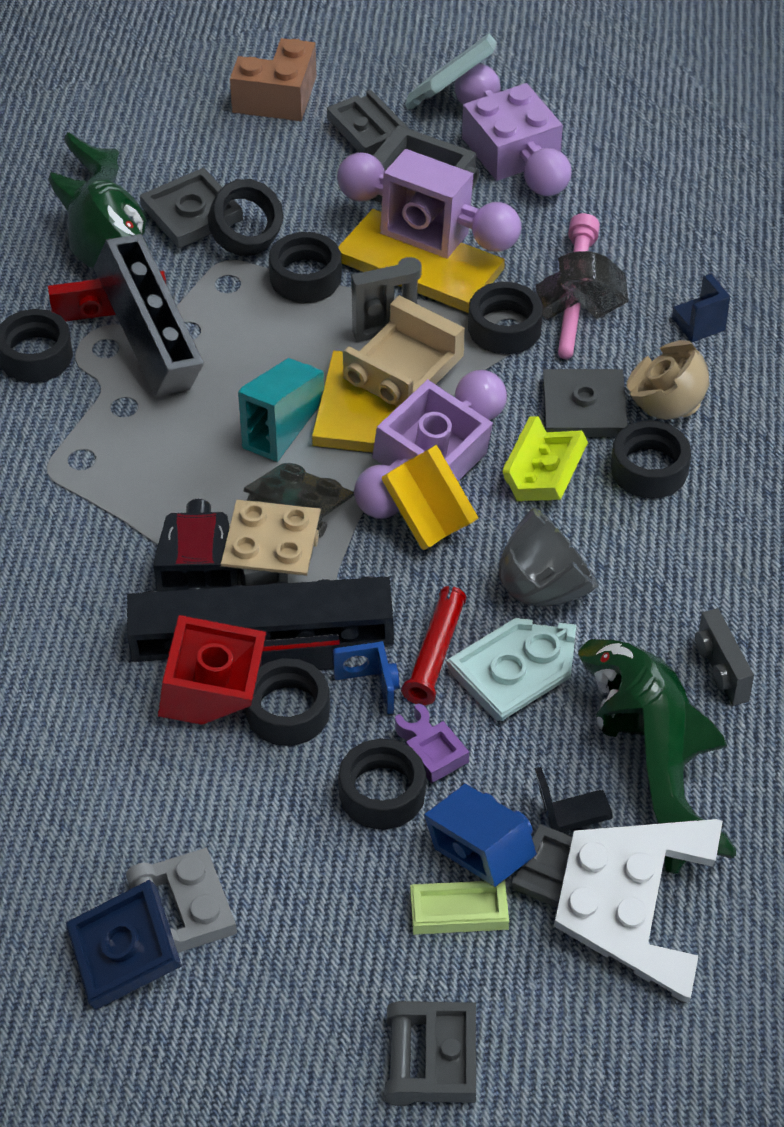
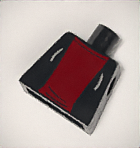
(193, 550)

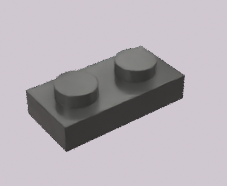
(729, 665)

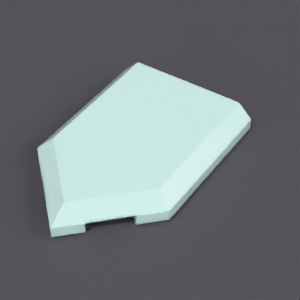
(451, 71)
(515, 665)

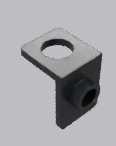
(573, 812)

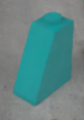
(278, 407)

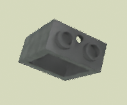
(405, 138)

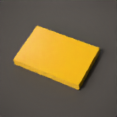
(347, 412)

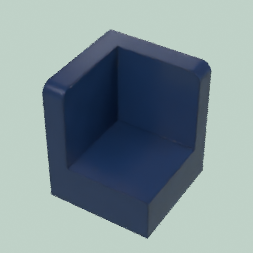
(704, 314)

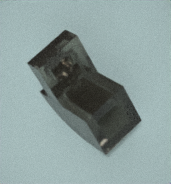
(586, 280)

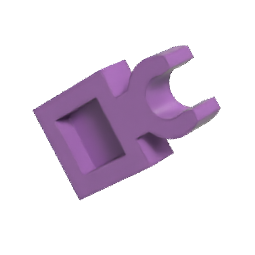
(435, 745)

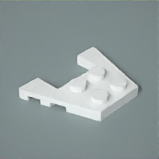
(614, 890)

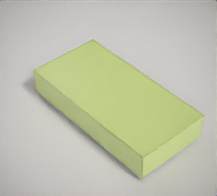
(458, 907)

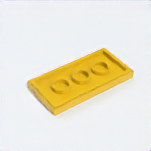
(442, 279)

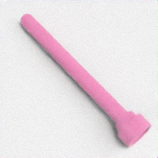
(582, 233)

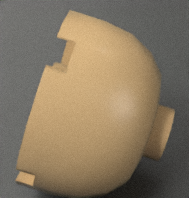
(670, 383)

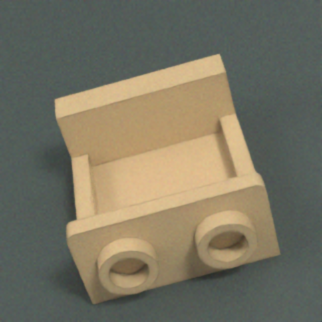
(405, 353)

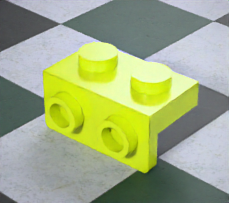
(543, 462)

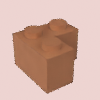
(278, 85)

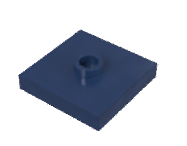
(123, 944)

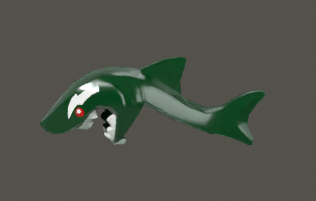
(96, 204)
(659, 709)

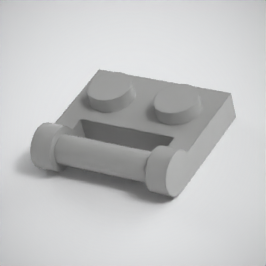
(196, 896)

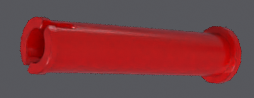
(434, 647)

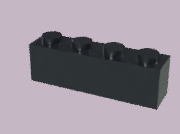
(148, 315)

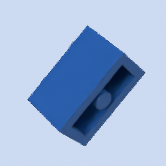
(481, 834)

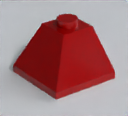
(209, 670)

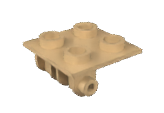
(271, 537)

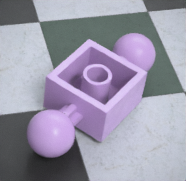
(512, 131)
(428, 203)
(428, 419)

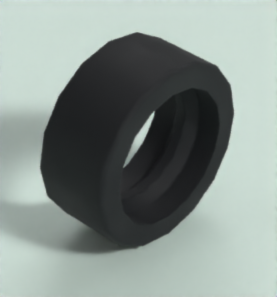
(261, 196)
(305, 247)
(503, 338)
(35, 366)
(650, 482)
(297, 728)
(382, 754)

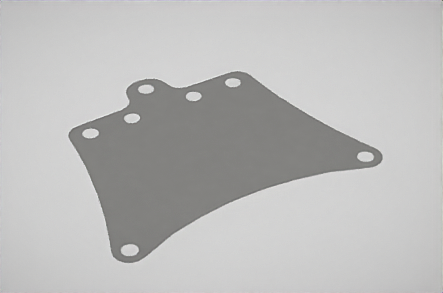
(191, 439)

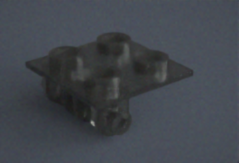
(293, 486)

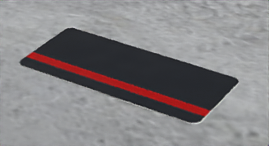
(313, 650)

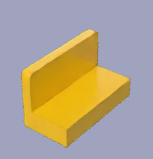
(429, 497)

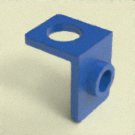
(375, 664)

